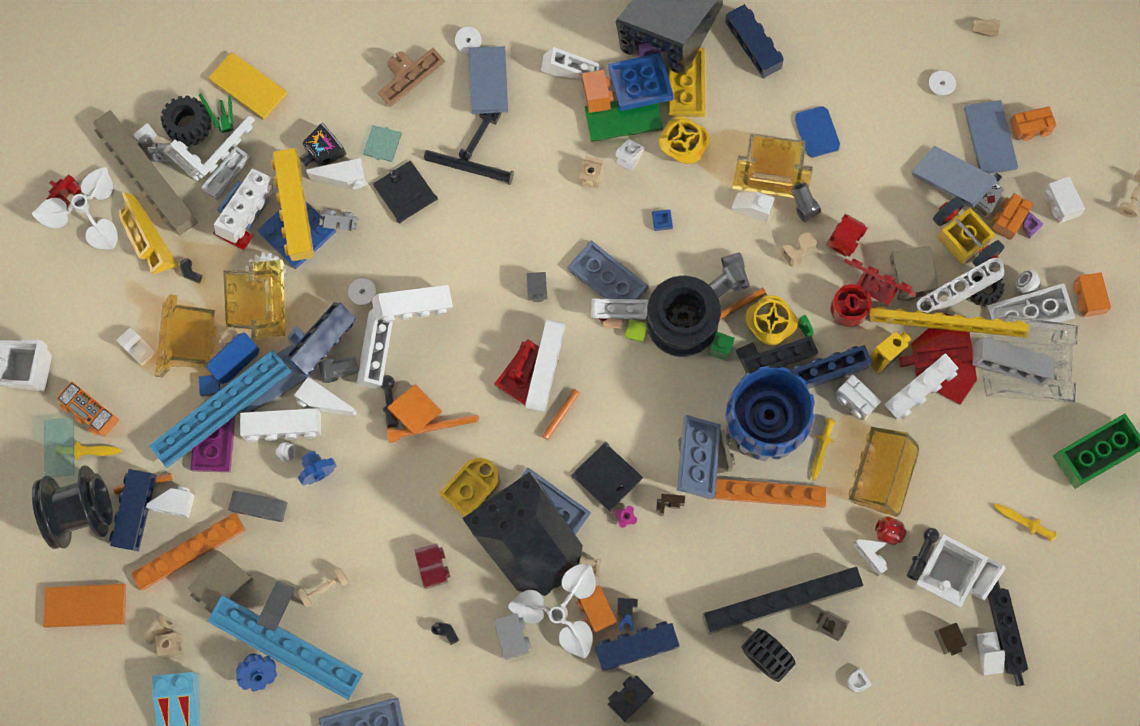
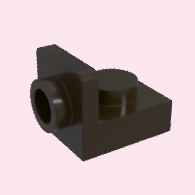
(673, 502)

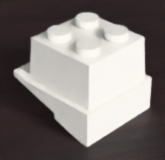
(24, 364)
(951, 570)

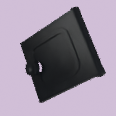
(406, 194)
(604, 473)

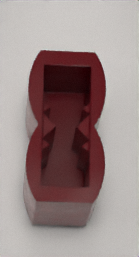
(431, 566)

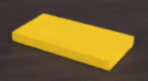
(248, 85)
(688, 89)

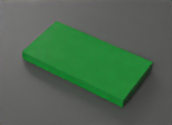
(617, 123)

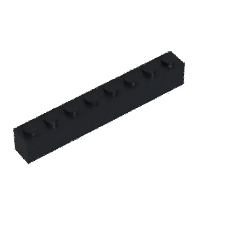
(782, 600)

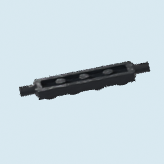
(1008, 632)

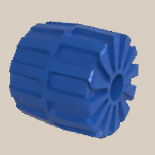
(773, 392)

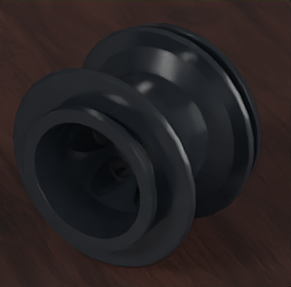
(683, 337)
(71, 507)

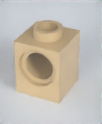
(169, 645)

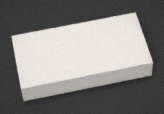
(987, 579)

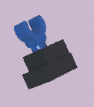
(625, 608)

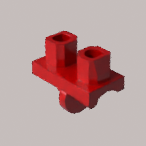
(63, 188)

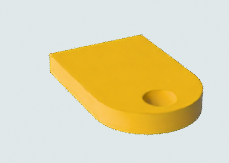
(470, 487)

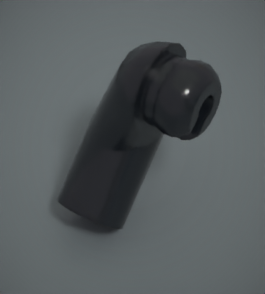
(185, 267)
(445, 629)

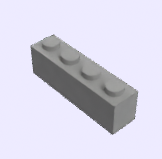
(1013, 361)

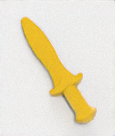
(824, 441)
(80, 450)
(1033, 526)

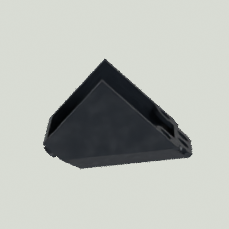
(526, 536)

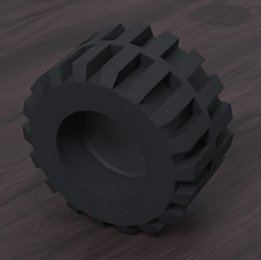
(179, 109)
(768, 655)

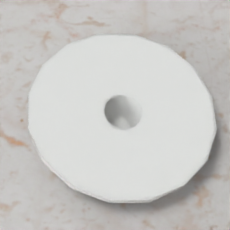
(467, 38)
(942, 83)
(361, 291)

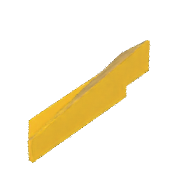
(145, 236)

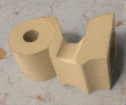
(805, 244)

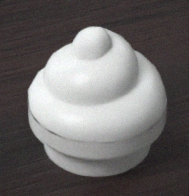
(286, 451)

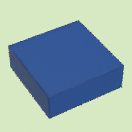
(662, 220)
(208, 385)

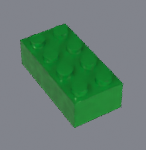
(1099, 451)

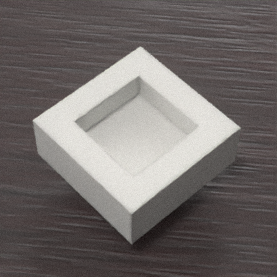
(145, 135)

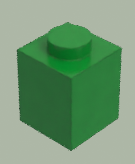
(721, 346)

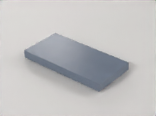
(488, 80)
(991, 137)
(954, 176)
(606, 274)
(287, 383)
(698, 457)
(570, 509)
(378, 714)

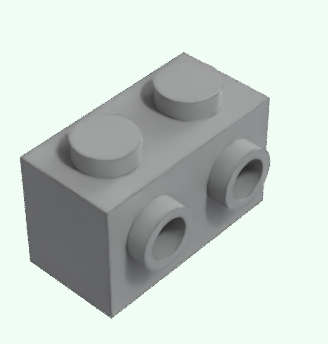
(512, 636)

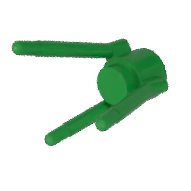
(224, 122)

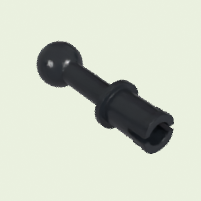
(387, 384)
(931, 536)

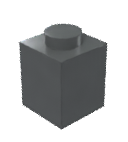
(537, 286)

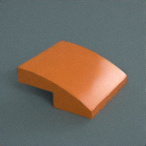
(414, 409)

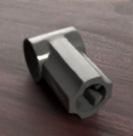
(807, 205)
(736, 258)
(731, 278)
(333, 369)

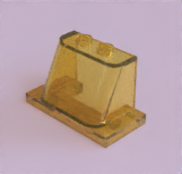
(772, 166)
(256, 299)
(184, 336)

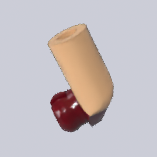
(612, 323)

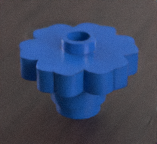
(315, 468)
(255, 672)

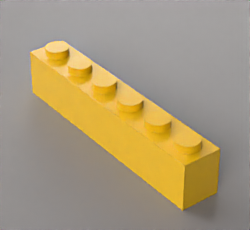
(293, 204)

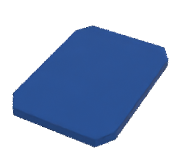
(818, 131)
(233, 358)

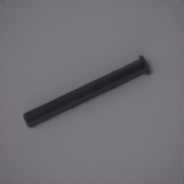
(469, 166)

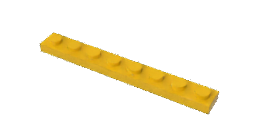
(955, 322)

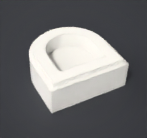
(858, 681)

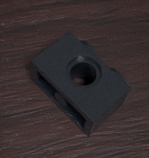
(638, 688)

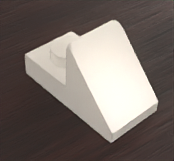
(629, 154)
(136, 346)
(868, 552)
(989, 653)

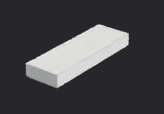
(226, 172)
(619, 308)

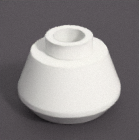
(1028, 282)

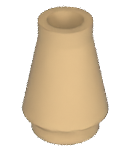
(987, 27)
(160, 626)

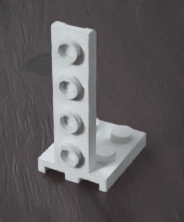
(192, 164)

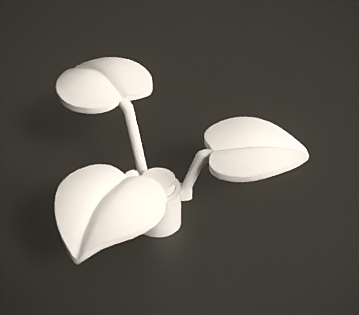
(54, 211)
(575, 638)

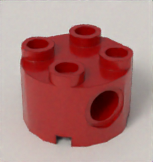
(846, 234)
(850, 305)

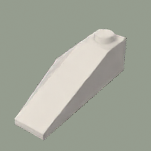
(1046, 304)

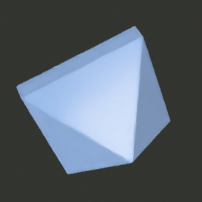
(295, 336)

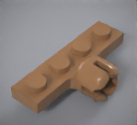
(408, 74)

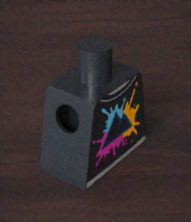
(321, 147)

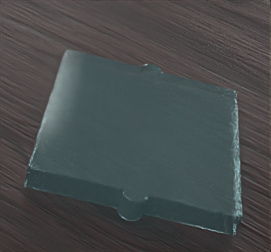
(382, 143)

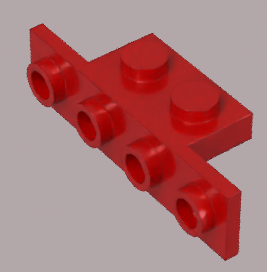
(879, 287)

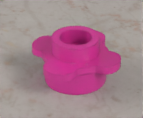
(623, 522)

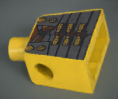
(889, 351)

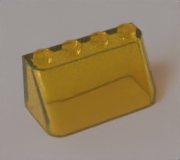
(884, 471)

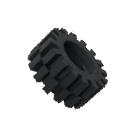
(988, 298)

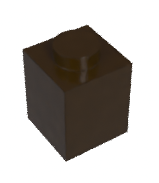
(950, 639)

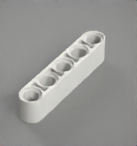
(964, 280)
(545, 365)

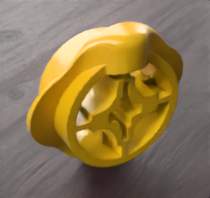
(688, 156)
(773, 302)

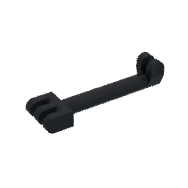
(487, 119)

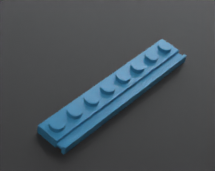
(219, 409)
(286, 648)

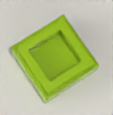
(636, 331)

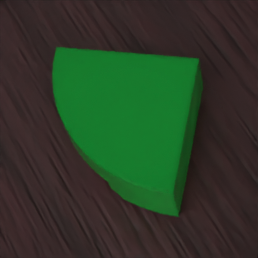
(805, 326)

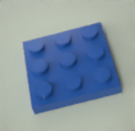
(640, 81)
(272, 233)

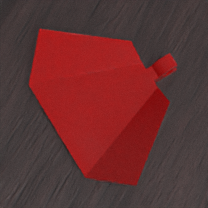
(933, 345)

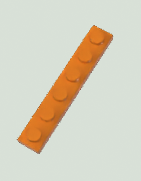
(770, 493)
(188, 551)

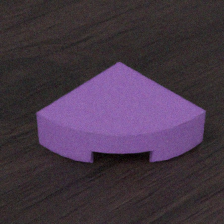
(1031, 225)

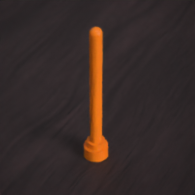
(394, 433)

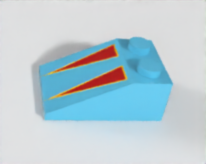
(176, 699)

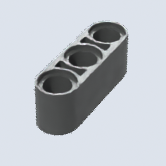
(257, 506)
(275, 606)

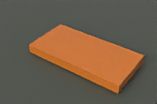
(84, 605)

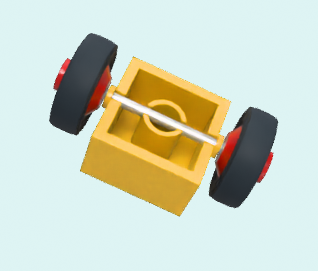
(966, 234)

